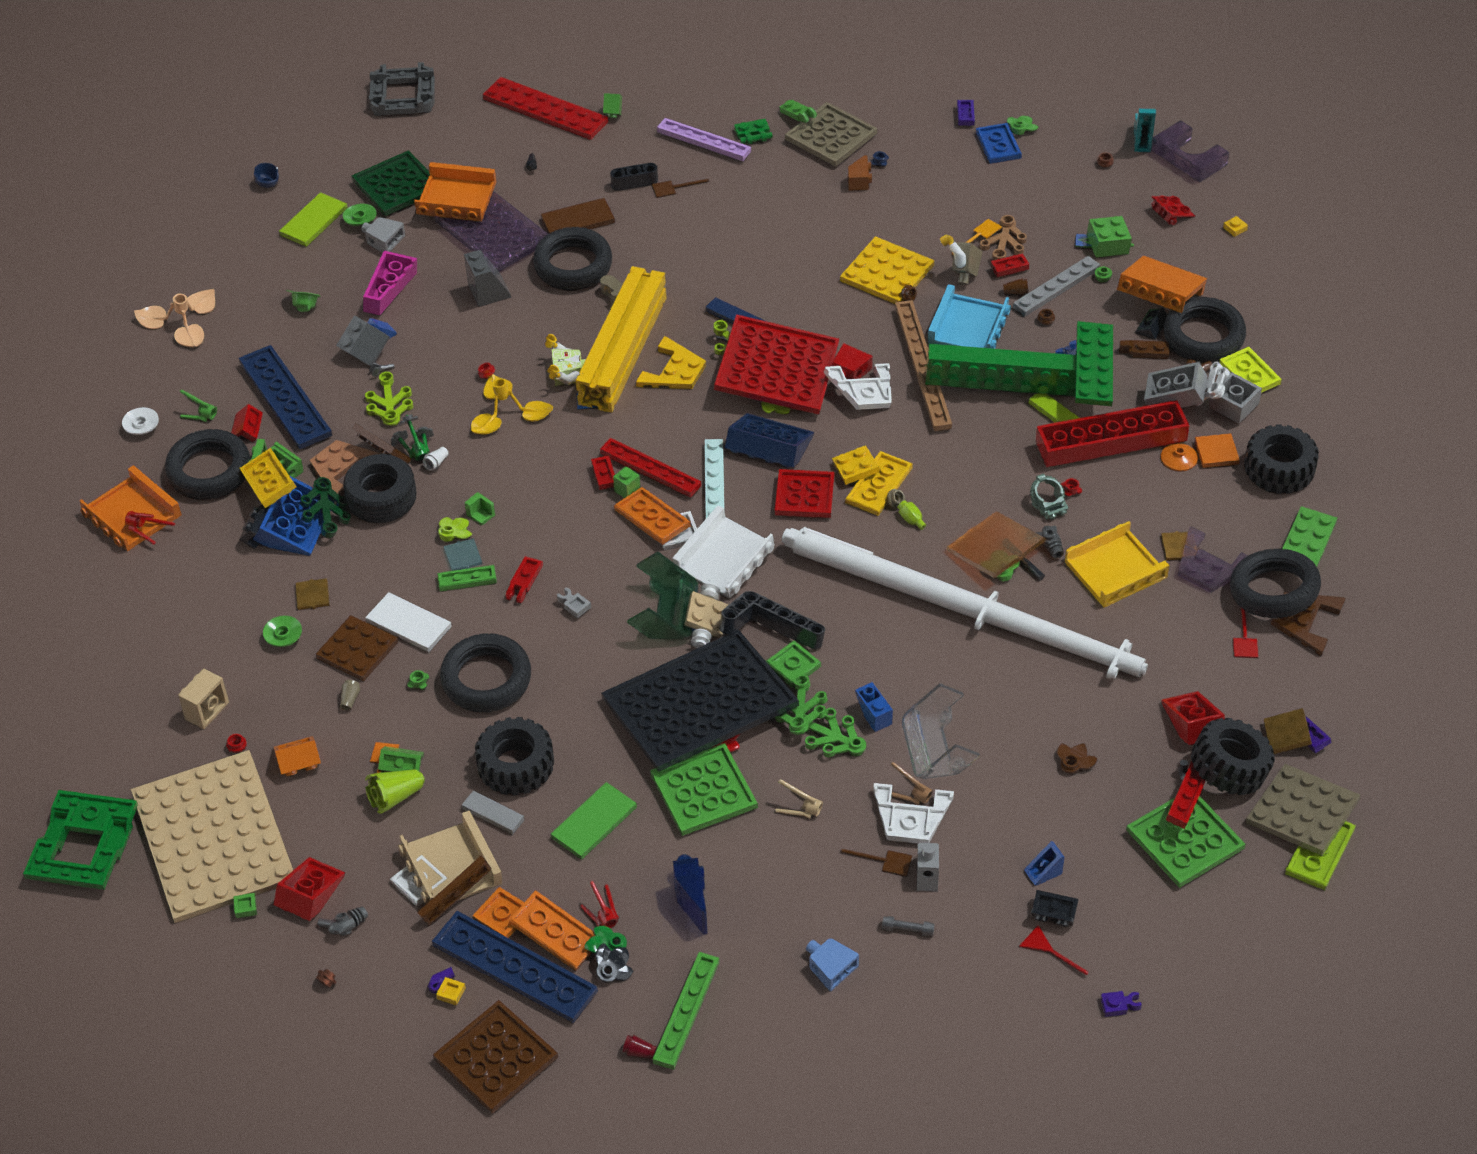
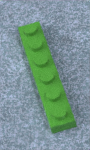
(686, 1011)

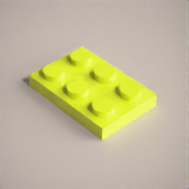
(1252, 368)

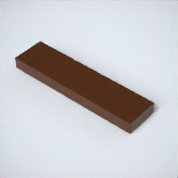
(454, 890)

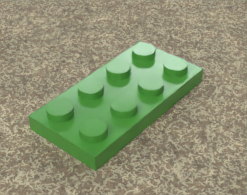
(1310, 533)

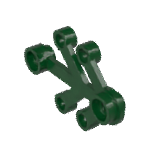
(324, 488)

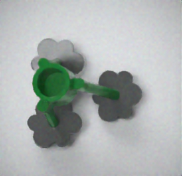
(418, 449)

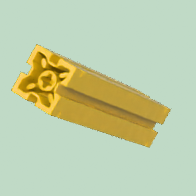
(621, 339)

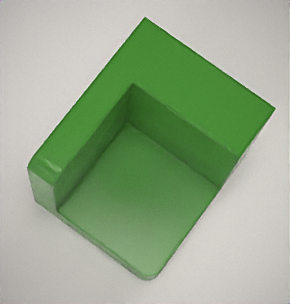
(479, 508)

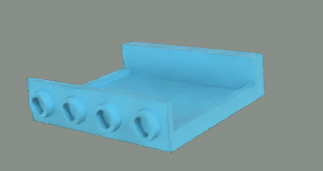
(967, 321)

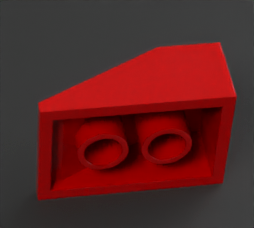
(1190, 714)
(307, 888)

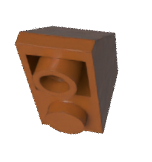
(859, 174)

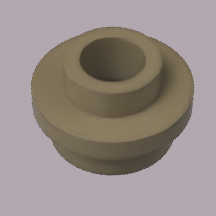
(895, 497)

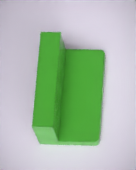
(399, 759)

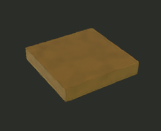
(1287, 731)

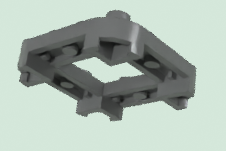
(378, 90)

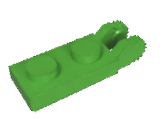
(797, 111)

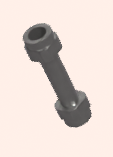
(889, 923)

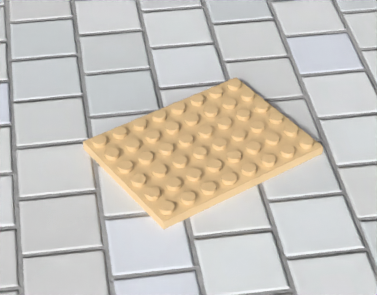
(212, 835)

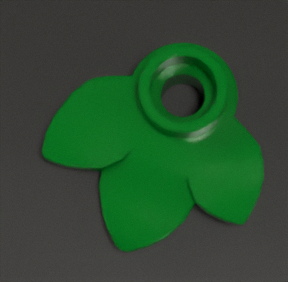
(605, 935)

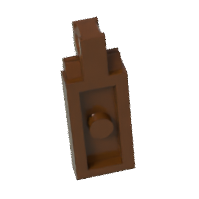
(1145, 349)

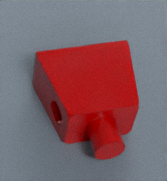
(853, 362)

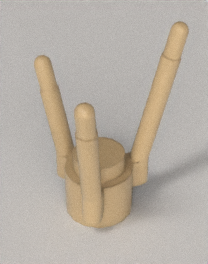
(811, 805)

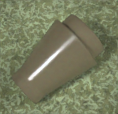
(349, 693)

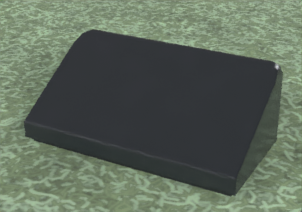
(1152, 323)

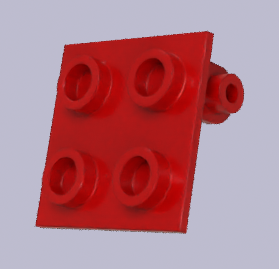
(1170, 208)

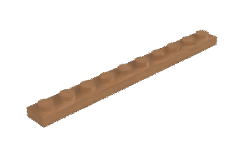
(918, 351)

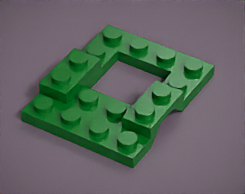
(83, 814)

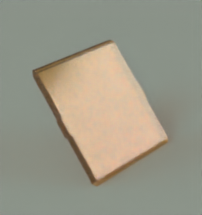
(995, 544)

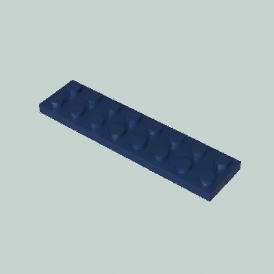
(285, 397)
(515, 966)

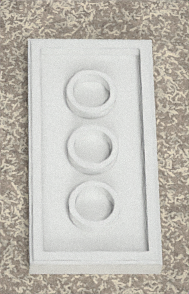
(408, 622)

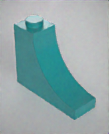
(1144, 130)

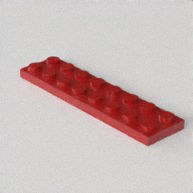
(545, 108)

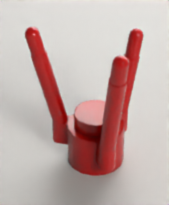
(136, 520)
(606, 916)

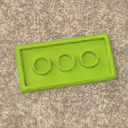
(313, 219)
(1316, 868)

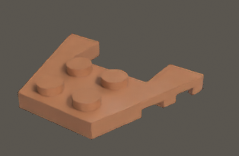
(336, 461)

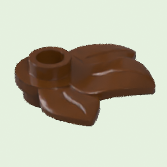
(1076, 757)

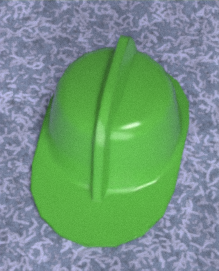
(303, 300)

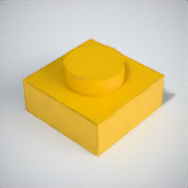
(1235, 226)
(450, 991)

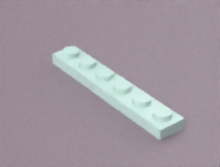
(714, 474)

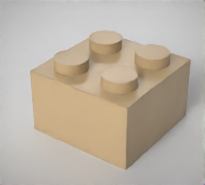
(203, 698)

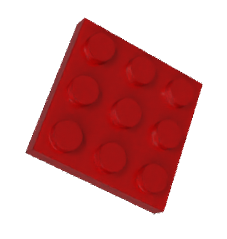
(804, 493)

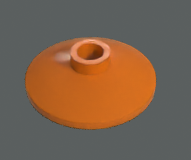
(1179, 457)

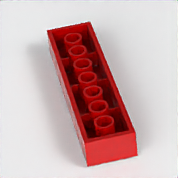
(1112, 433)

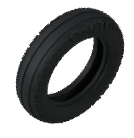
(566, 238)
(1204, 351)
(202, 441)
(1275, 605)
(491, 699)

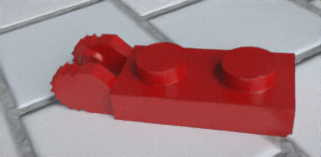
(524, 578)

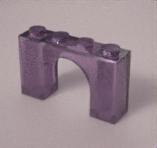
(1195, 165)

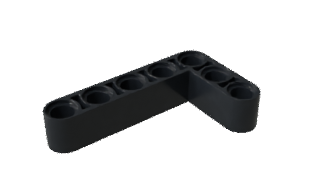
(772, 615)

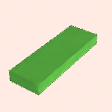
(467, 578)

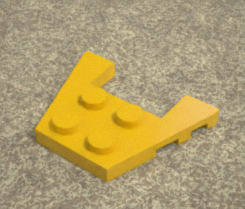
(681, 370)

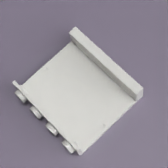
(723, 553)

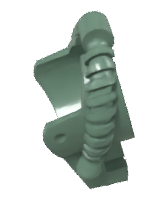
(1052, 509)

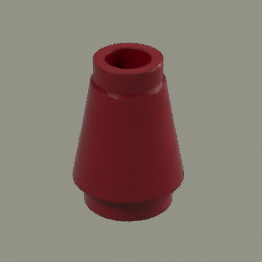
(638, 1047)

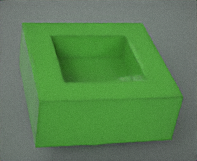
(245, 905)

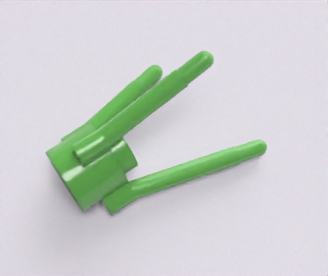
(206, 410)

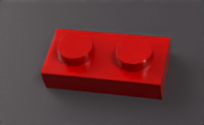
(1010, 265)
(603, 472)

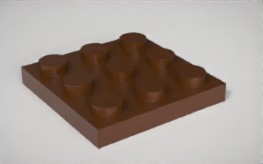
(357, 648)

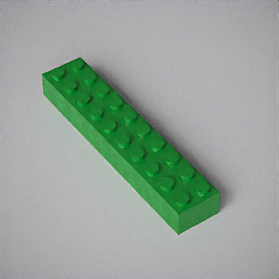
(1001, 369)

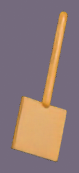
(985, 229)

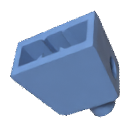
(831, 962)

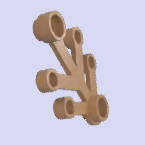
(1007, 223)

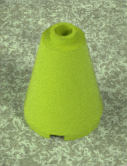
(393, 787)

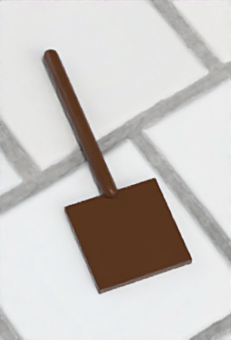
(667, 188)
(894, 863)

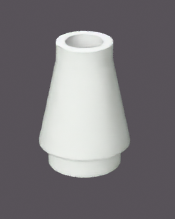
(434, 459)

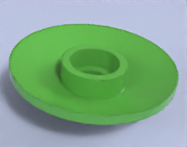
(359, 214)
(282, 631)

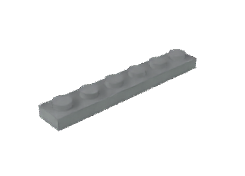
(1056, 286)

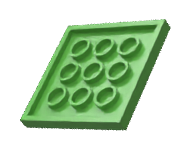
(704, 789)
(1187, 851)

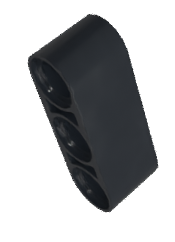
(634, 176)

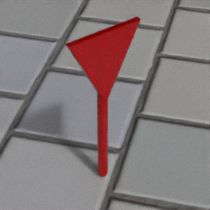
(1037, 941)

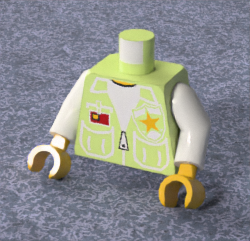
(566, 362)

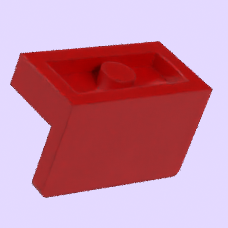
(247, 422)

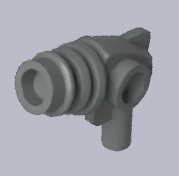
(1053, 541)
(344, 922)

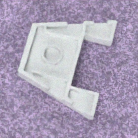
(865, 392)
(908, 821)

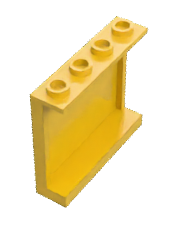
(1115, 565)

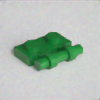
(753, 131)

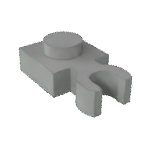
(574, 604)

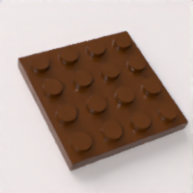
(495, 1056)

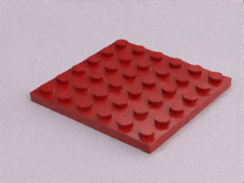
(776, 364)

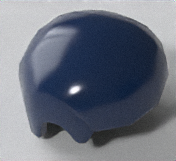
(266, 175)

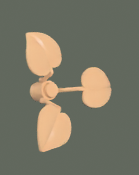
(187, 336)

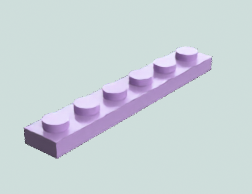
(704, 139)

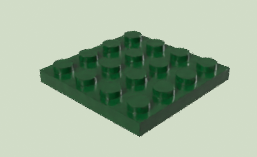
(393, 182)

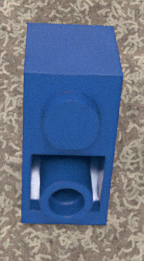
(874, 707)

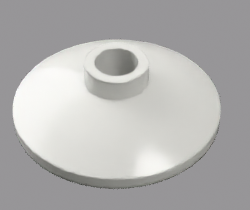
(140, 421)

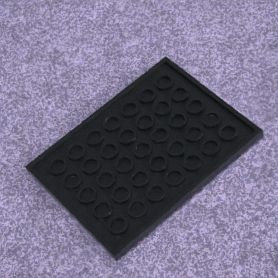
(699, 700)

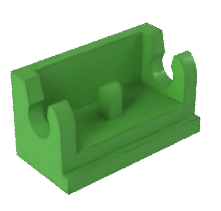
(290, 461)

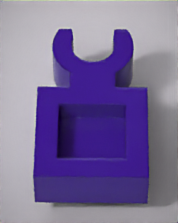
(1117, 1004)

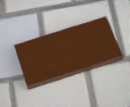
(585, 215)

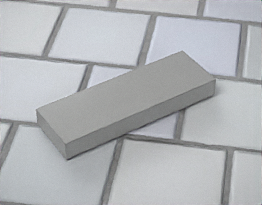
(493, 812)

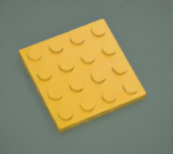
(886, 269)

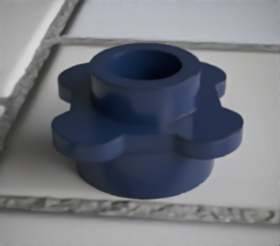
(879, 158)

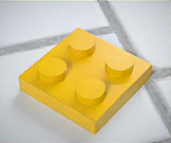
(855, 465)

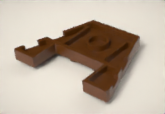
(1301, 623)

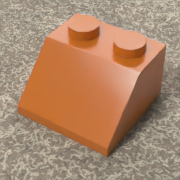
(297, 755)

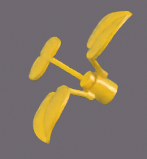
(500, 388)

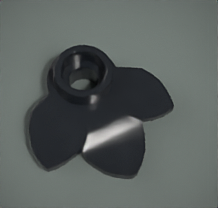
(614, 961)

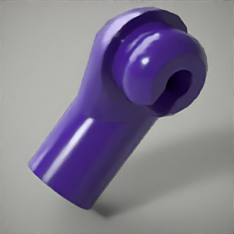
(438, 978)

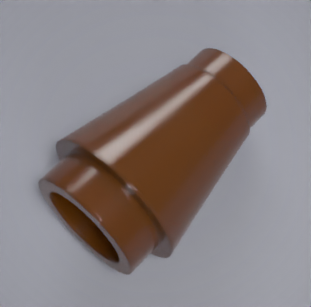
(1016, 287)

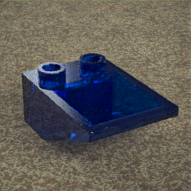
(689, 889)

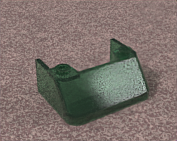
(674, 591)

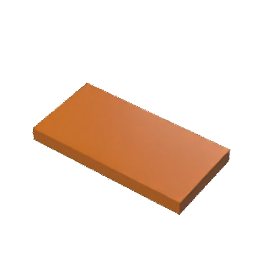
(652, 515)
(553, 929)

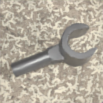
(376, 368)

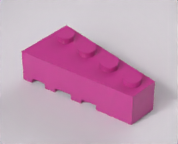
(388, 280)

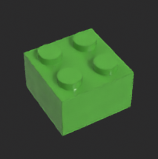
(1109, 236)

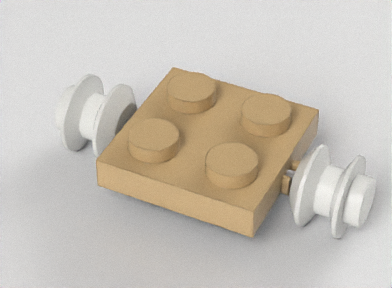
(704, 614)

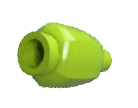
(911, 514)

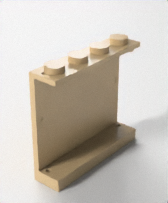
(451, 854)

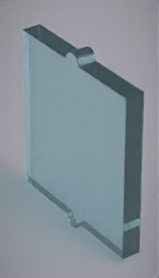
(463, 555)

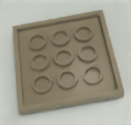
(831, 134)
(1303, 809)

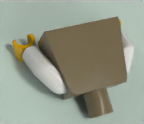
(965, 258)

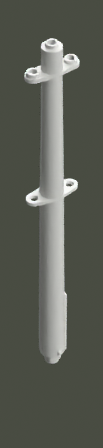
(892, 575)

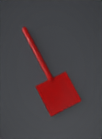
(1245, 646)

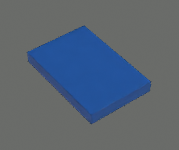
(998, 143)

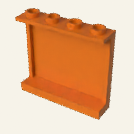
(456, 192)
(1161, 283)
(133, 494)

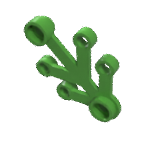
(799, 723)
(853, 744)

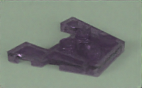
(1202, 567)

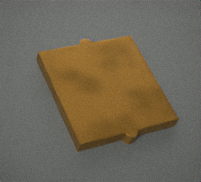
(1174, 544)
(312, 594)

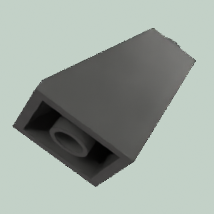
(484, 279)

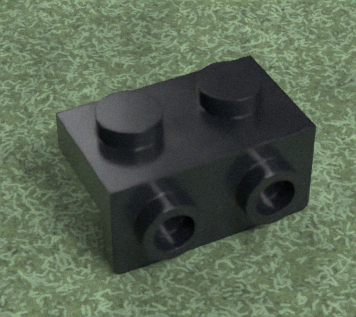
(252, 526)
(1055, 908)

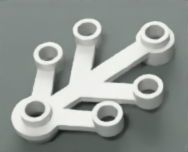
(1216, 389)

